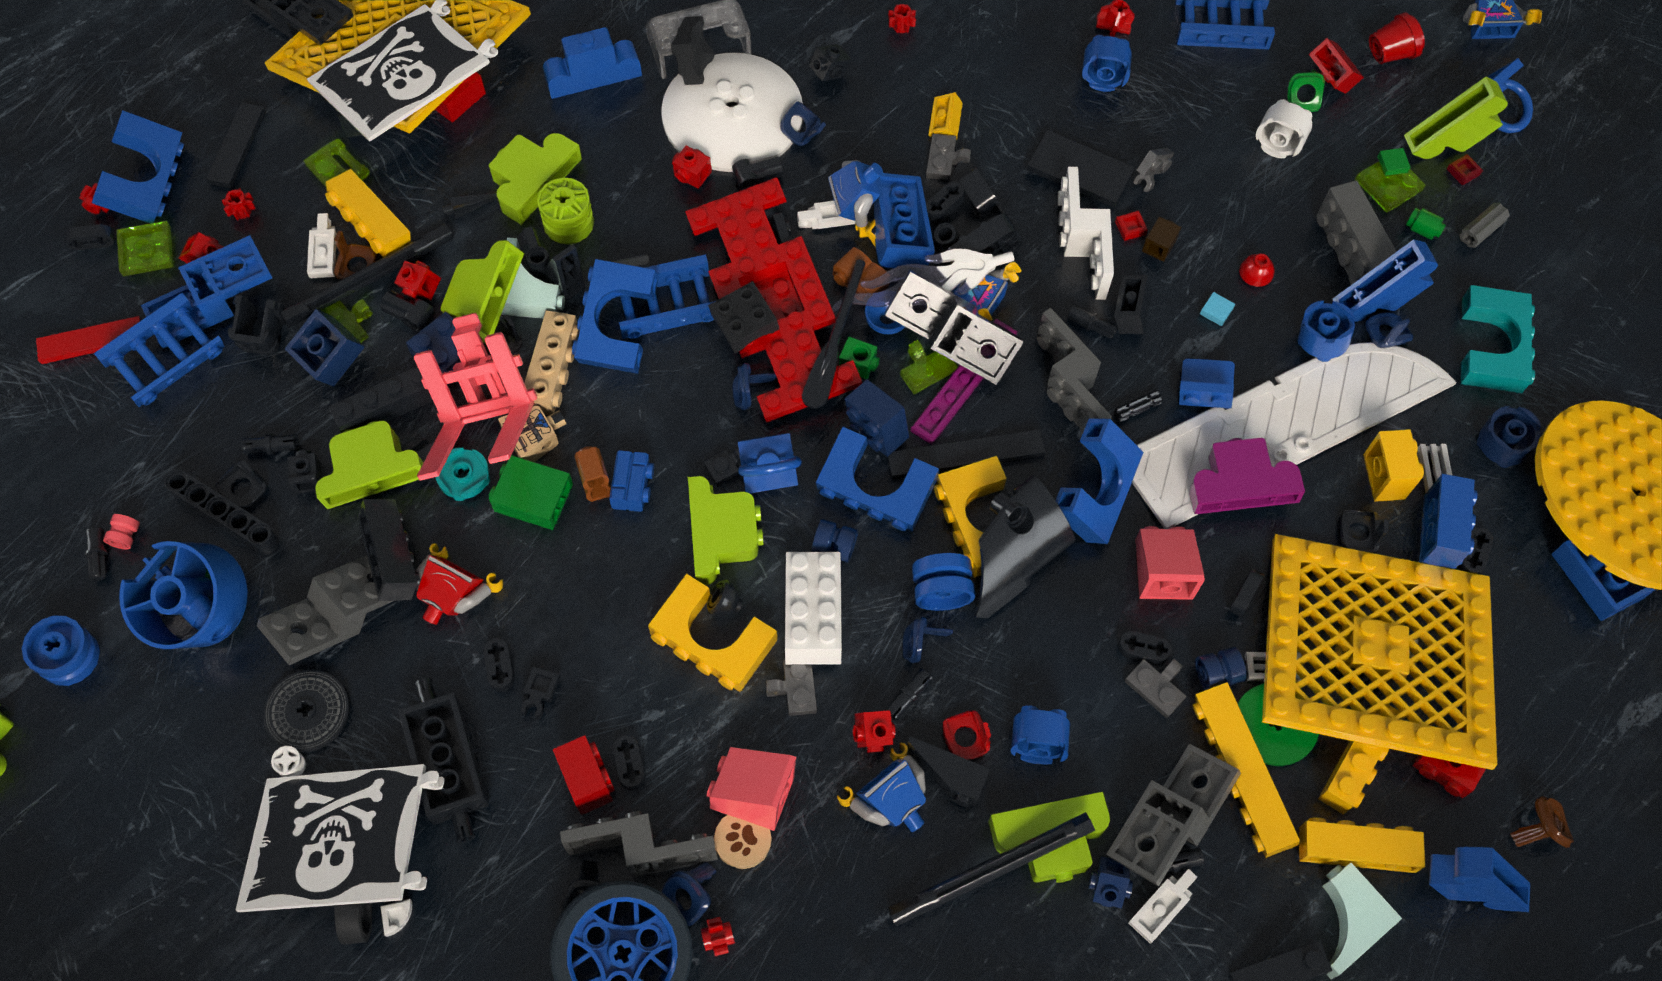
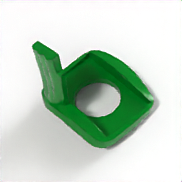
(1300, 79)

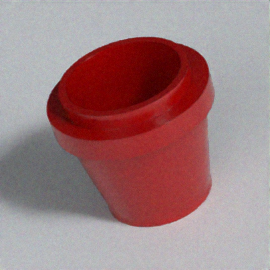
(1397, 39)

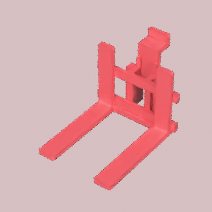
(476, 368)

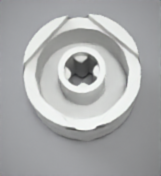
(1284, 129)

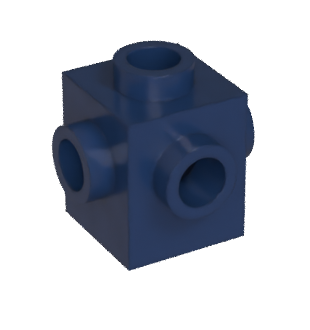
(1110, 883)

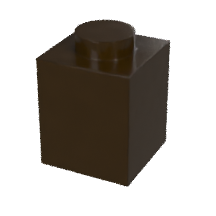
(1161, 239)

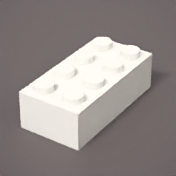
(813, 608)

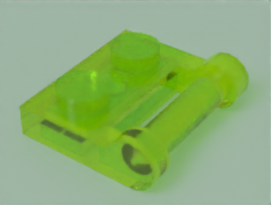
(326, 167)

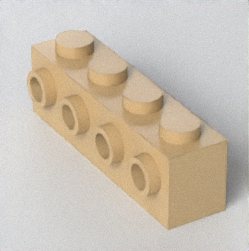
(551, 359)

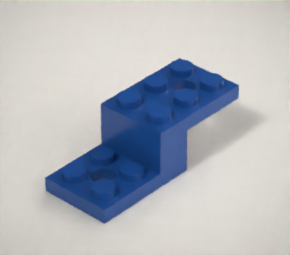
(211, 283)

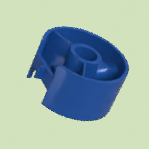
(205, 604)

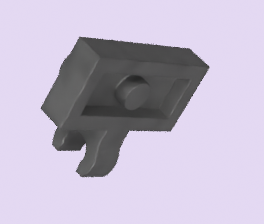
(943, 156)
(1154, 163)
(797, 687)
(1157, 687)

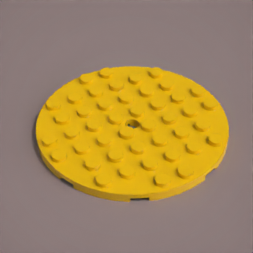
(1588, 472)

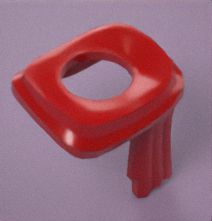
(974, 721)

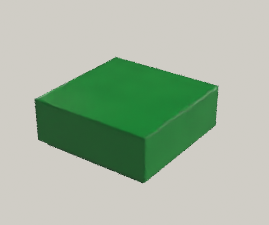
(1394, 161)

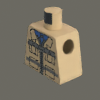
(538, 434)

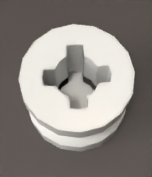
(284, 757)

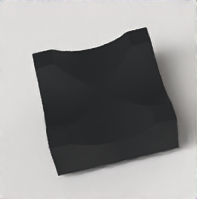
(692, 50)
(743, 316)

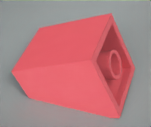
(1168, 563)
(752, 785)

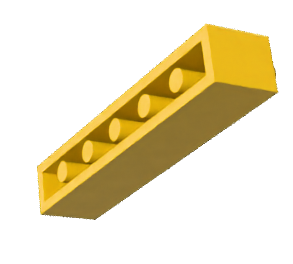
(1254, 786)

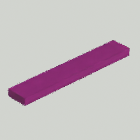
(950, 398)

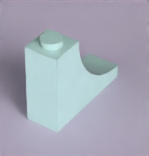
(530, 295)
(1361, 914)

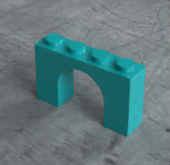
(1513, 314)

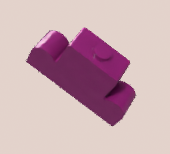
(1244, 479)

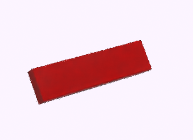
(81, 341)

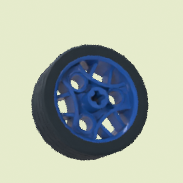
(579, 918)

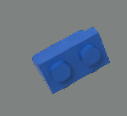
(1207, 383)

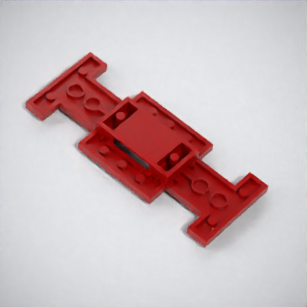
(760, 259)

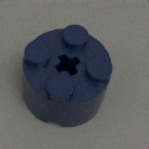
(1509, 436)

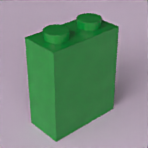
(530, 492)

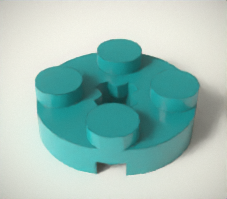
(473, 483)

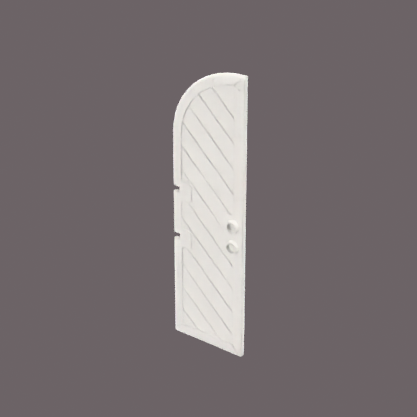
(1297, 418)

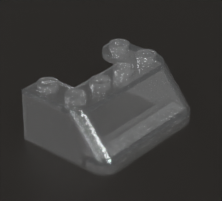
(725, 13)

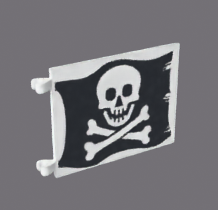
(400, 70)
(335, 839)

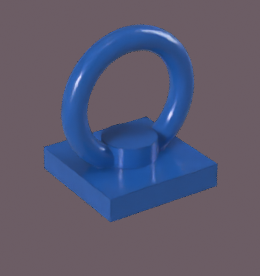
(1502, 77)
(768, 463)

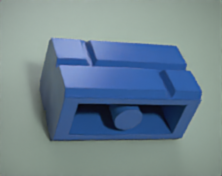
(630, 481)

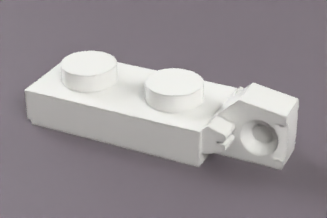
(822, 216)
(322, 249)
(1163, 906)

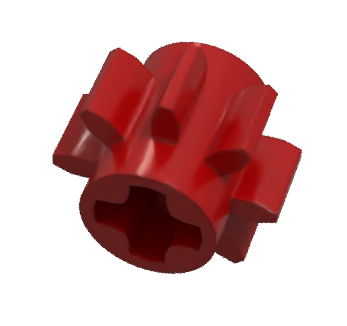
(902, 18)
(87, 196)
(238, 204)
(717, 936)

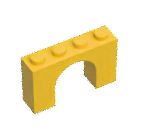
(960, 488)
(732, 664)

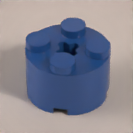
(1107, 63)
(1326, 330)
(1040, 735)

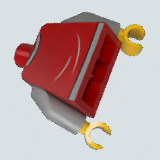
(449, 587)

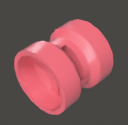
(121, 531)

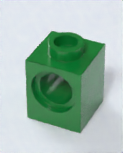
(856, 348)

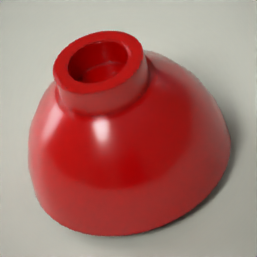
(1257, 270)

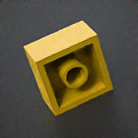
(1393, 465)

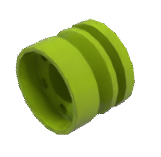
(565, 210)

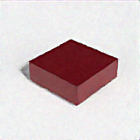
(1464, 169)

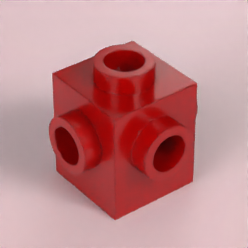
(691, 166)
(198, 246)
(412, 278)
(873, 730)

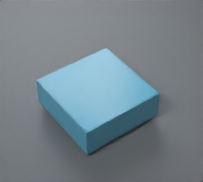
(1217, 309)

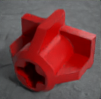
(1115, 17)

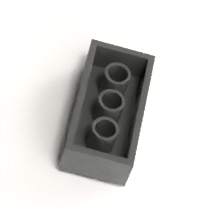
(1354, 230)

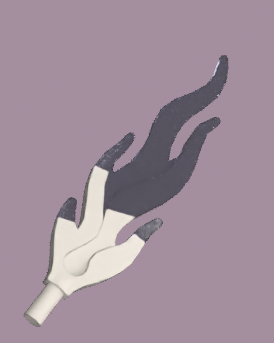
(967, 267)

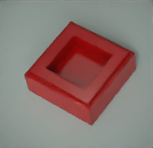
(1131, 225)

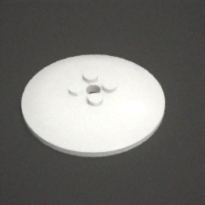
(727, 134)

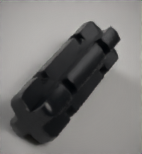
(1138, 405)

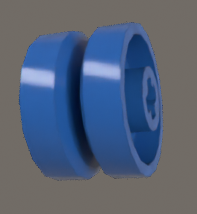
(943, 581)
(60, 650)

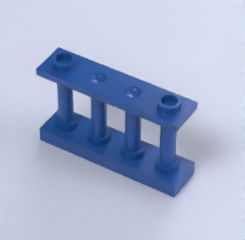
(1225, 35)
(671, 274)
(156, 324)

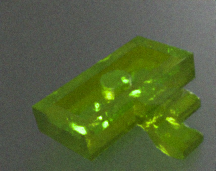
(351, 319)
(926, 369)

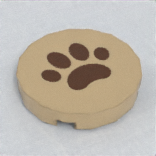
(741, 842)

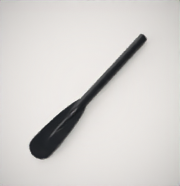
(822, 374)

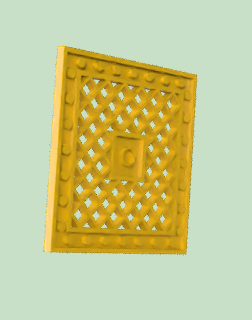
(295, 58)
(1380, 649)

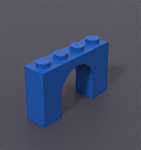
(158, 144)
(607, 282)
(1118, 462)
(900, 508)

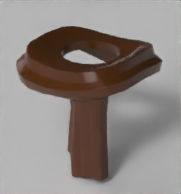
(348, 252)
(1549, 827)

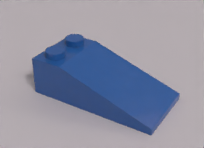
(902, 222)

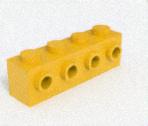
(367, 213)
(1352, 773)
(1362, 846)

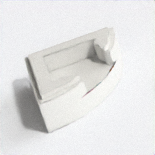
(395, 916)

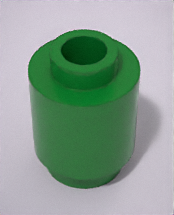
(1426, 223)

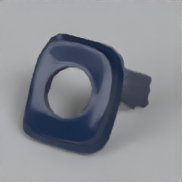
(811, 120)
(1398, 335)
(742, 383)
(914, 633)
(691, 882)

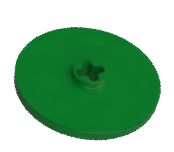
(1275, 746)

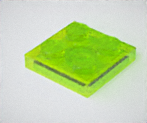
(1391, 189)
(144, 248)

